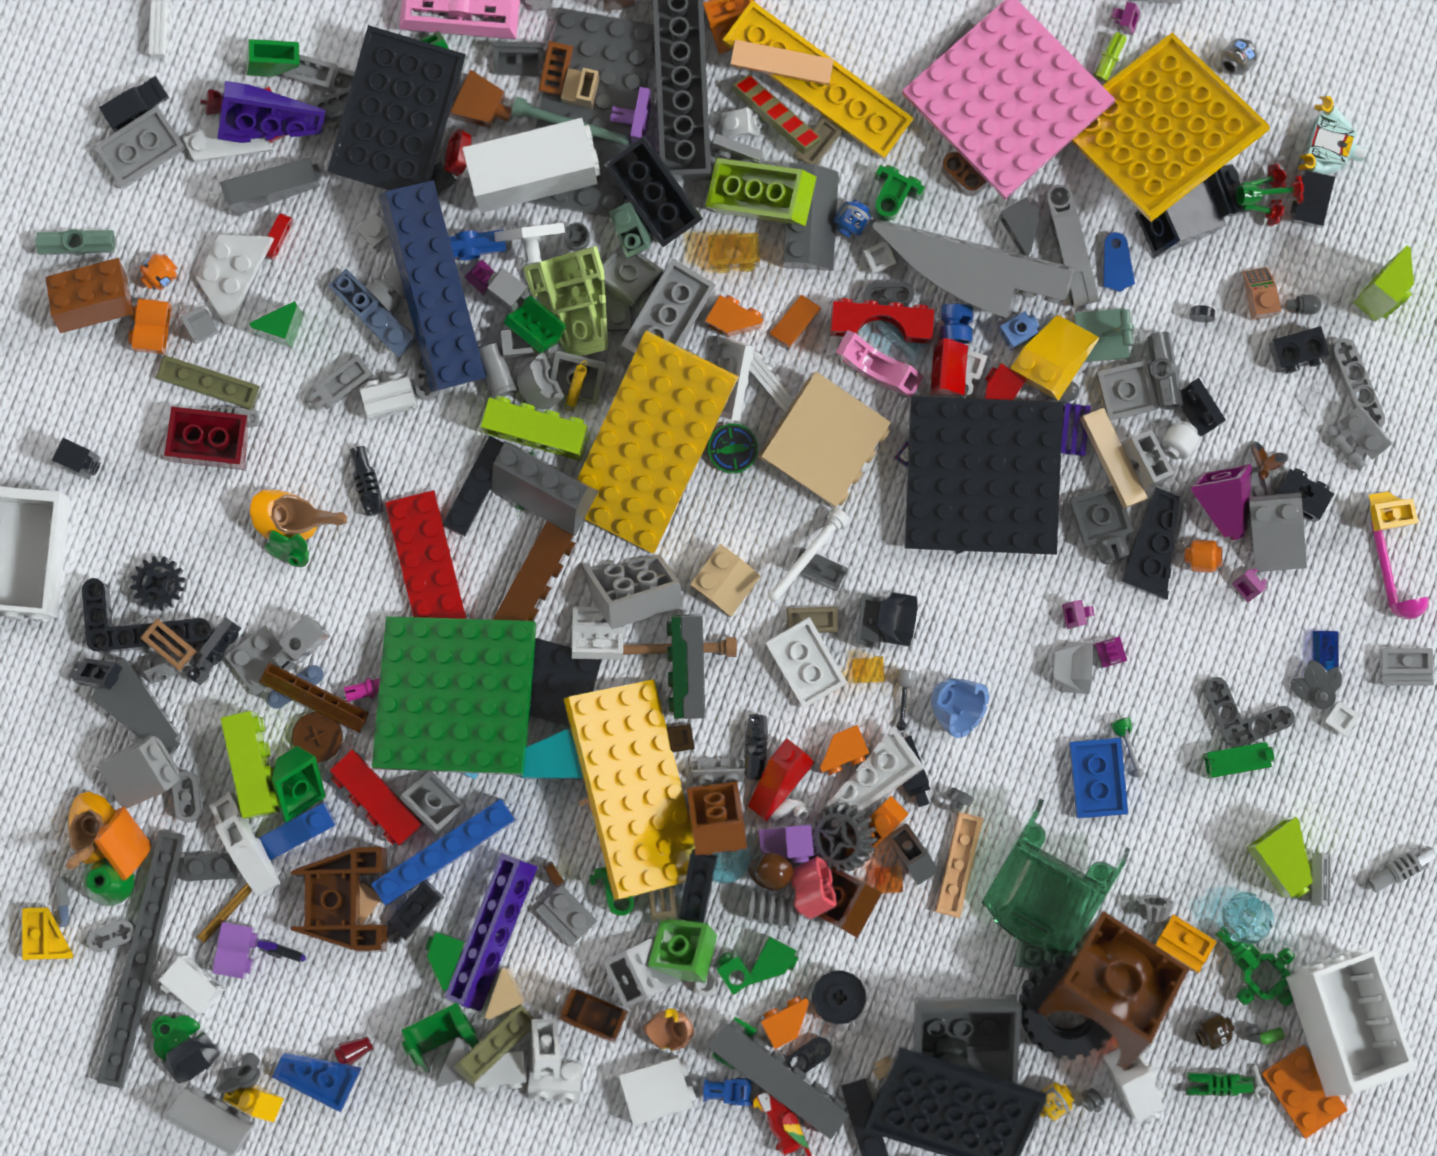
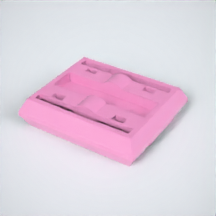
(461, 11)

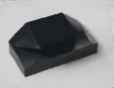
(898, 618)
(191, 1057)

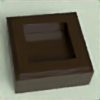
(681, 738)

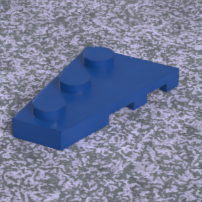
(318, 1078)

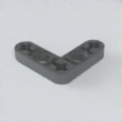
(1236, 722)

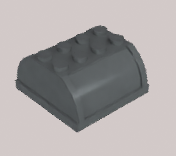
(985, 1024)

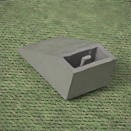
(633, 977)

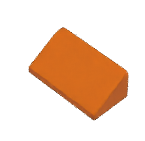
(795, 321)

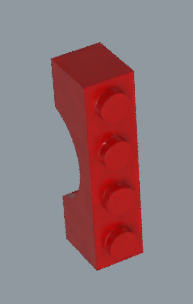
(913, 322)

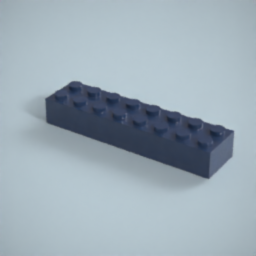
(432, 286)

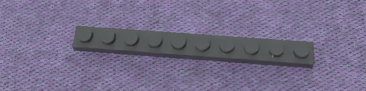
(141, 959)

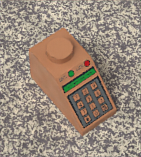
(1261, 293)

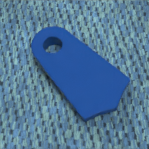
(1117, 264)

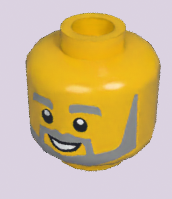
(1058, 1101)

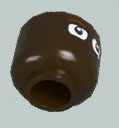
(1214, 1031)

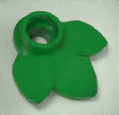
(292, 549)
(180, 1030)

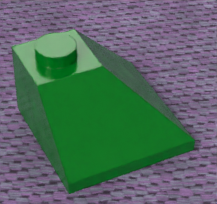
(297, 782)

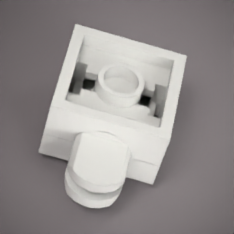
(1136, 1087)

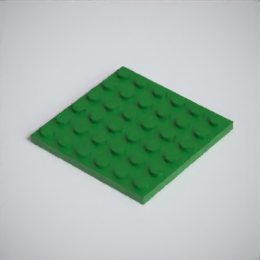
(454, 695)

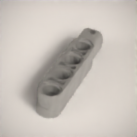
(1071, 244)

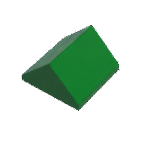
(280, 325)

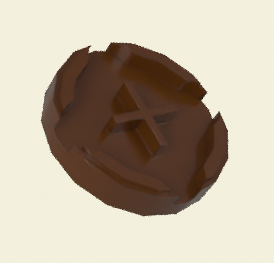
(318, 736)

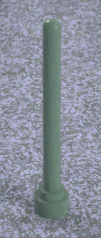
(522, 108)

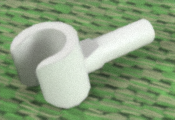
(1260, 1088)

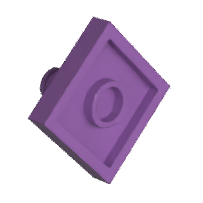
(637, 118)

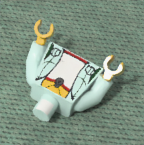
(1330, 141)

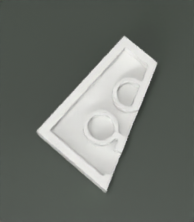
(206, 147)
(736, 360)

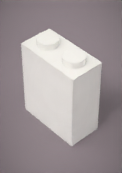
(657, 1090)

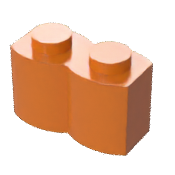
(150, 326)

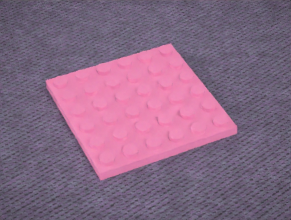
(1008, 96)

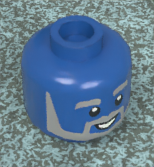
(852, 218)

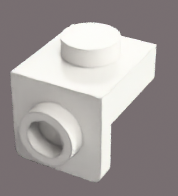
(741, 123)

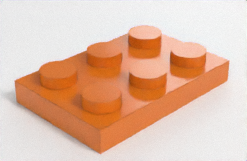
(1301, 1092)

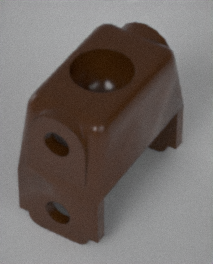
(593, 1014)

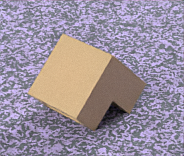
(580, 87)

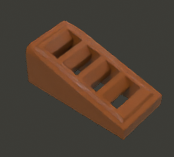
(548, 57)

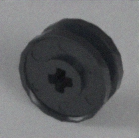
(851, 988)

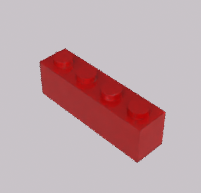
(376, 797)

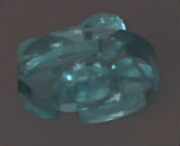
(1238, 927)

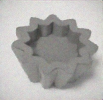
(1154, 908)

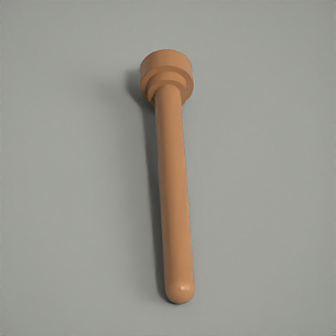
(725, 647)

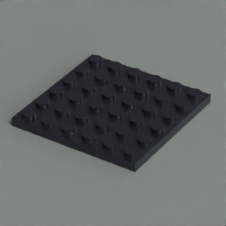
(983, 475)

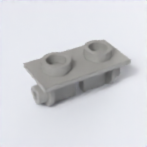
(159, 669)
(706, 772)

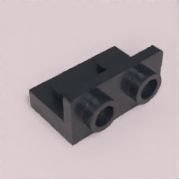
(1201, 408)

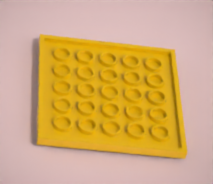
(1167, 127)

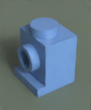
(1015, 338)

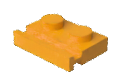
(1185, 943)

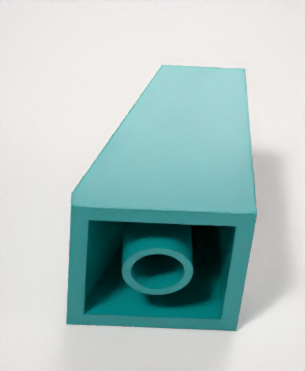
(553, 758)

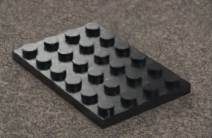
(395, 111)
(953, 1108)

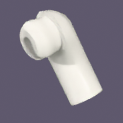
(791, 807)

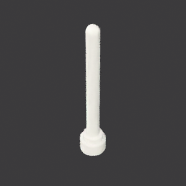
(836, 520)

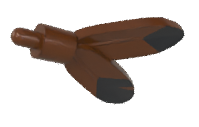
(1264, 463)

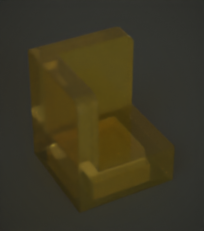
(868, 670)

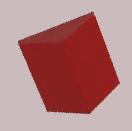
(948, 368)

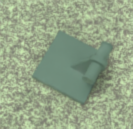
(1112, 328)

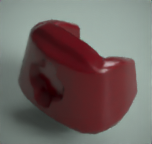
(213, 102)

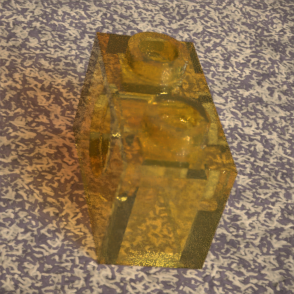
(745, 242)

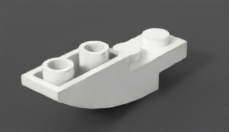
(243, 846)

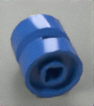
(956, 322)

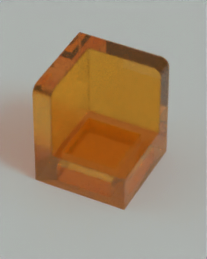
(888, 879)

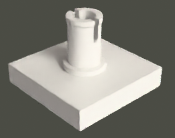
(530, 238)

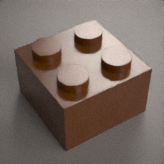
(853, 903)

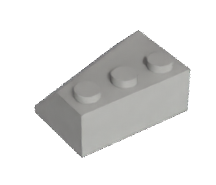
(633, 589)

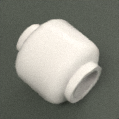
(1180, 440)

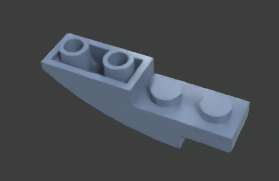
(372, 313)

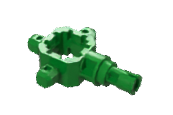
(1248, 959)

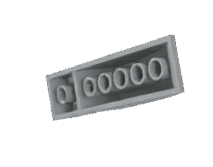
(977, 271)

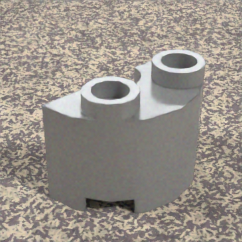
(537, 386)

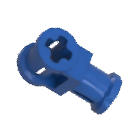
(730, 1091)

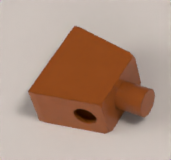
(480, 102)

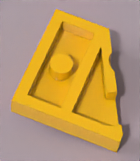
(42, 936)

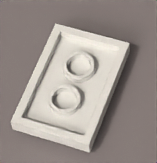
(806, 662)

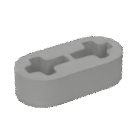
(110, 930)

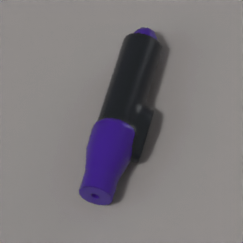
(280, 951)

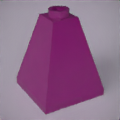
(1226, 498)

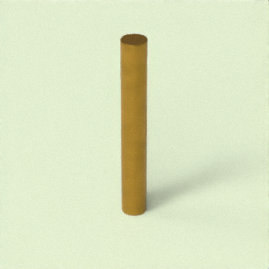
(228, 909)

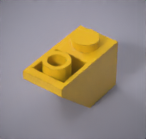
(255, 1102)

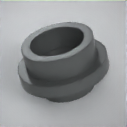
(1092, 1100)

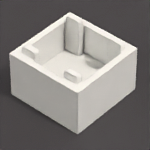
(191, 985)

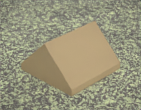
(505, 995)

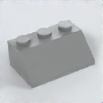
(210, 1120)

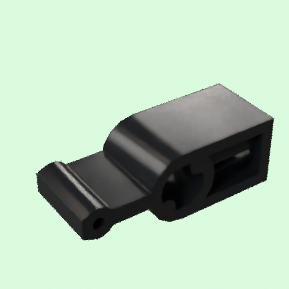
(133, 103)

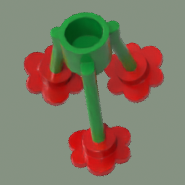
(1249, 194)

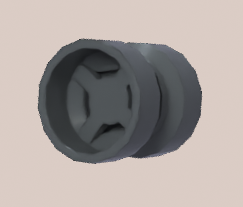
(579, 233)

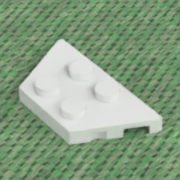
(231, 270)

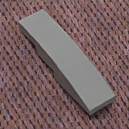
(321, 74)

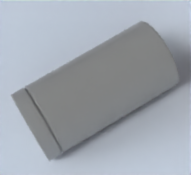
(496, 371)

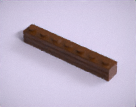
(313, 697)

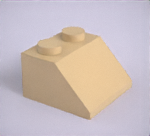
(725, 580)

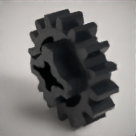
(152, 574)

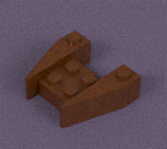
(334, 899)

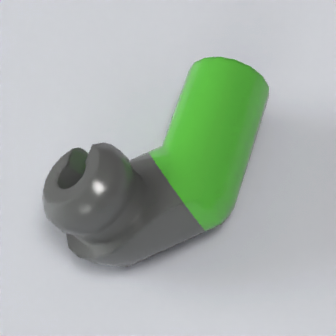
(1265, 1038)

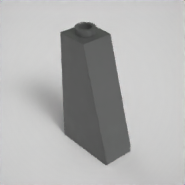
(270, 185)
(137, 708)

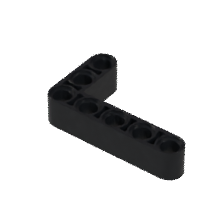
(113, 634)

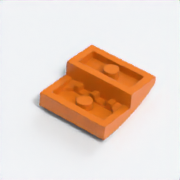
(721, 18)
(123, 843)

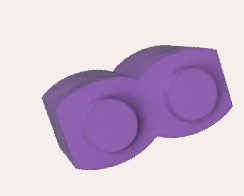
(234, 950)

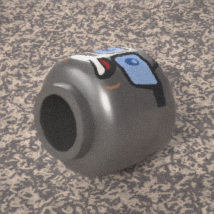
(1239, 56)

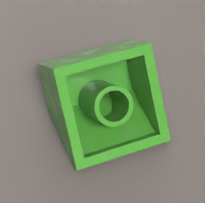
(683, 949)

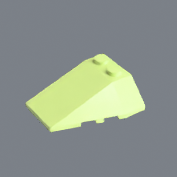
(575, 293)

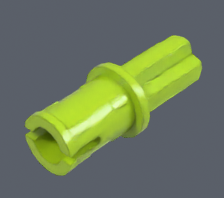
(1110, 57)

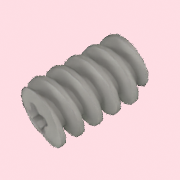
(772, 910)

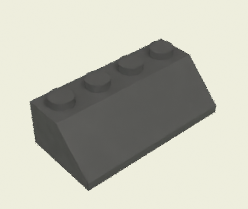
(814, 244)
(542, 488)

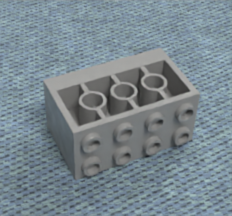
(669, 308)

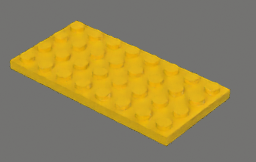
(653, 439)
(632, 787)

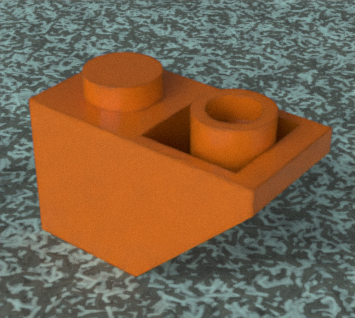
(731, 319)
(844, 748)
(785, 1024)

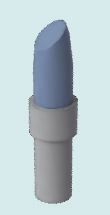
(62, 901)

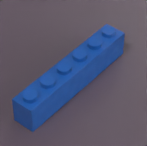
(443, 852)

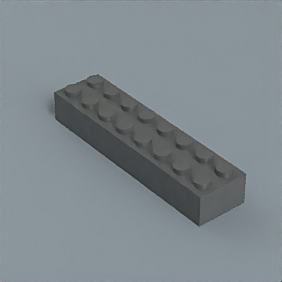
(682, 88)

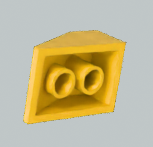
(1054, 356)

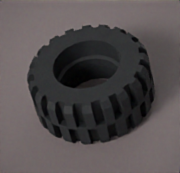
(1040, 1031)

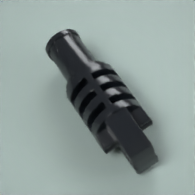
(366, 482)

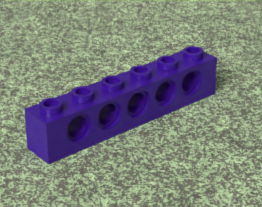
(491, 932)

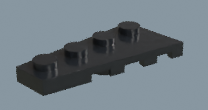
(1153, 547)

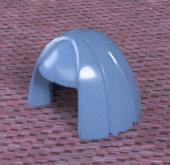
(959, 705)

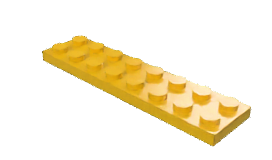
(846, 99)

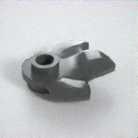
(1318, 680)
(242, 1076)

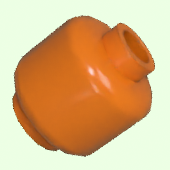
(1204, 556)

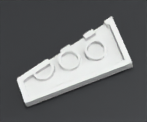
(880, 774)

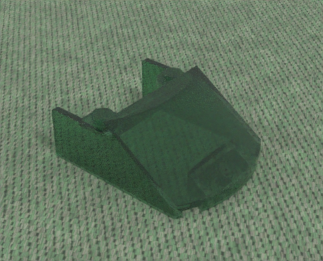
(1044, 897)

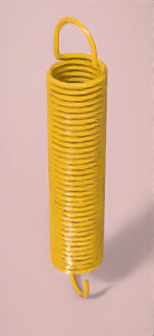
(576, 385)

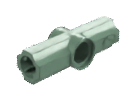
(91, 242)

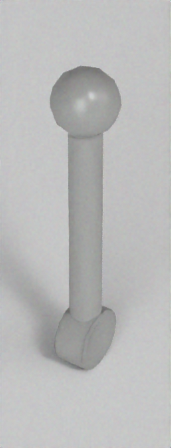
(1186, 506)

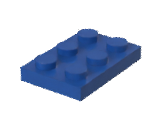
(1098, 778)

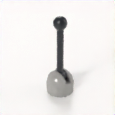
(905, 679)

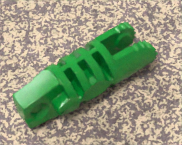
(1218, 1084)

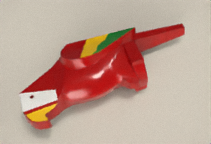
(782, 1123)

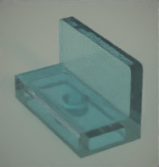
(893, 335)

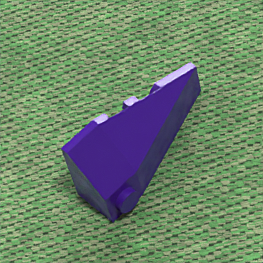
(259, 113)

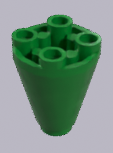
(113, 889)

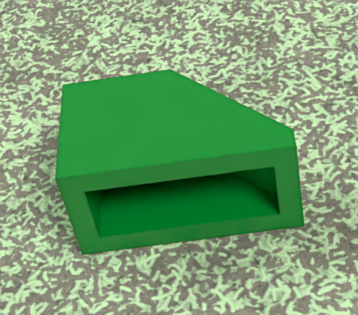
(271, 57)
(444, 956)
(773, 961)

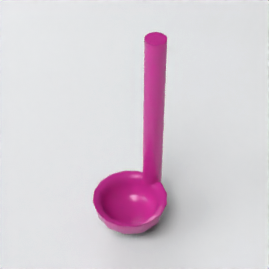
(1406, 609)

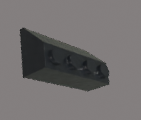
(653, 191)

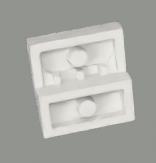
(594, 637)

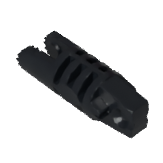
(755, 746)

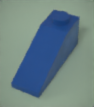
(298, 830)

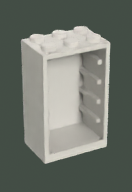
(532, 165)
(32, 552)
(1350, 1022)

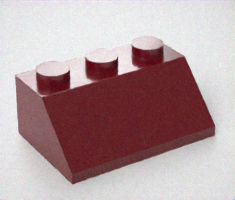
(207, 438)

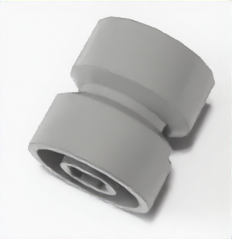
(380, 288)

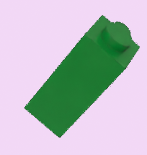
(1238, 760)

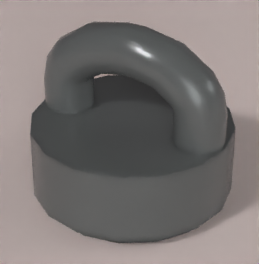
(959, 799)

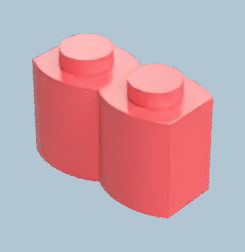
(813, 888)

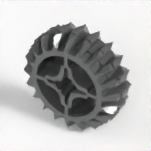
(855, 832)

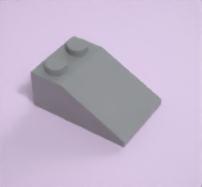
(1278, 532)

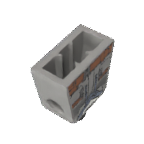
(311, 637)

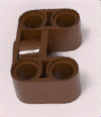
(958, 177)

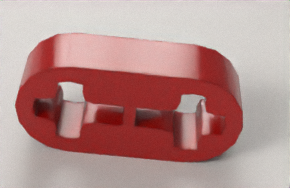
(455, 159)
(279, 232)

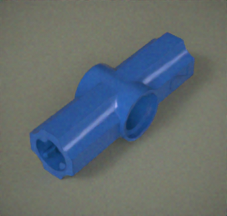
(471, 244)

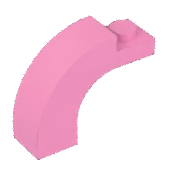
(877, 366)

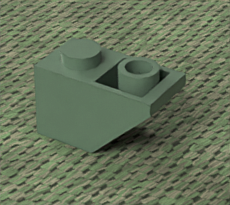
(631, 229)

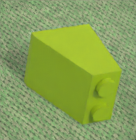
(1284, 858)

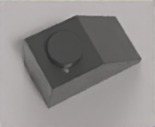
(1021, 224)
(912, 854)

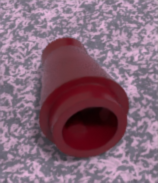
(353, 1050)

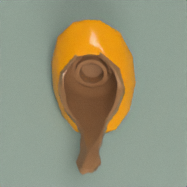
(289, 514)
(86, 817)

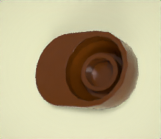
(770, 871)

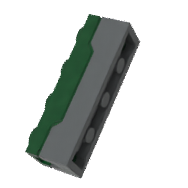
(687, 665)

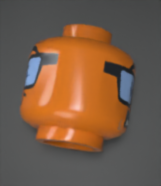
(158, 271)

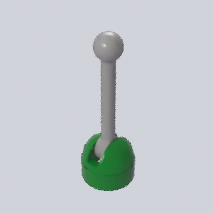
(1123, 728)

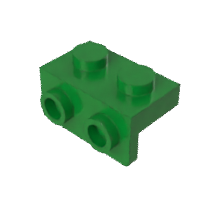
(536, 325)

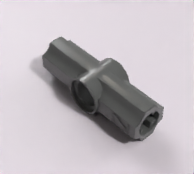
(1167, 385)

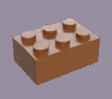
(89, 295)
(716, 818)

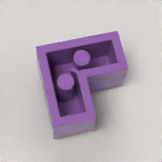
(788, 842)

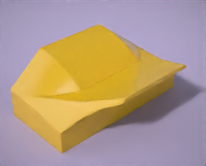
(1391, 512)

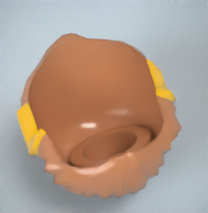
(669, 1029)

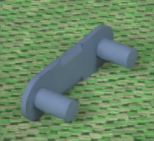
(312, 674)

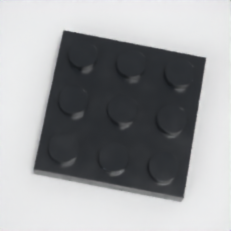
(558, 677)

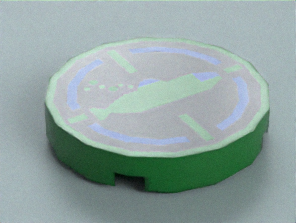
(732, 448)

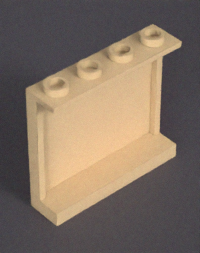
(825, 439)

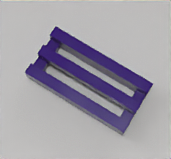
(1072, 451)

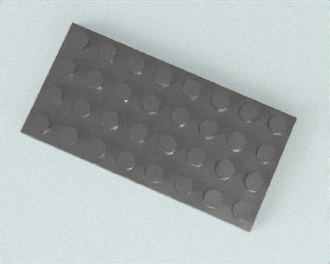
(622, 56)

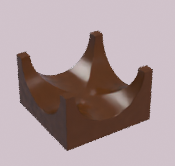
(1119, 984)

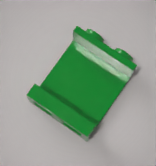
(436, 1031)

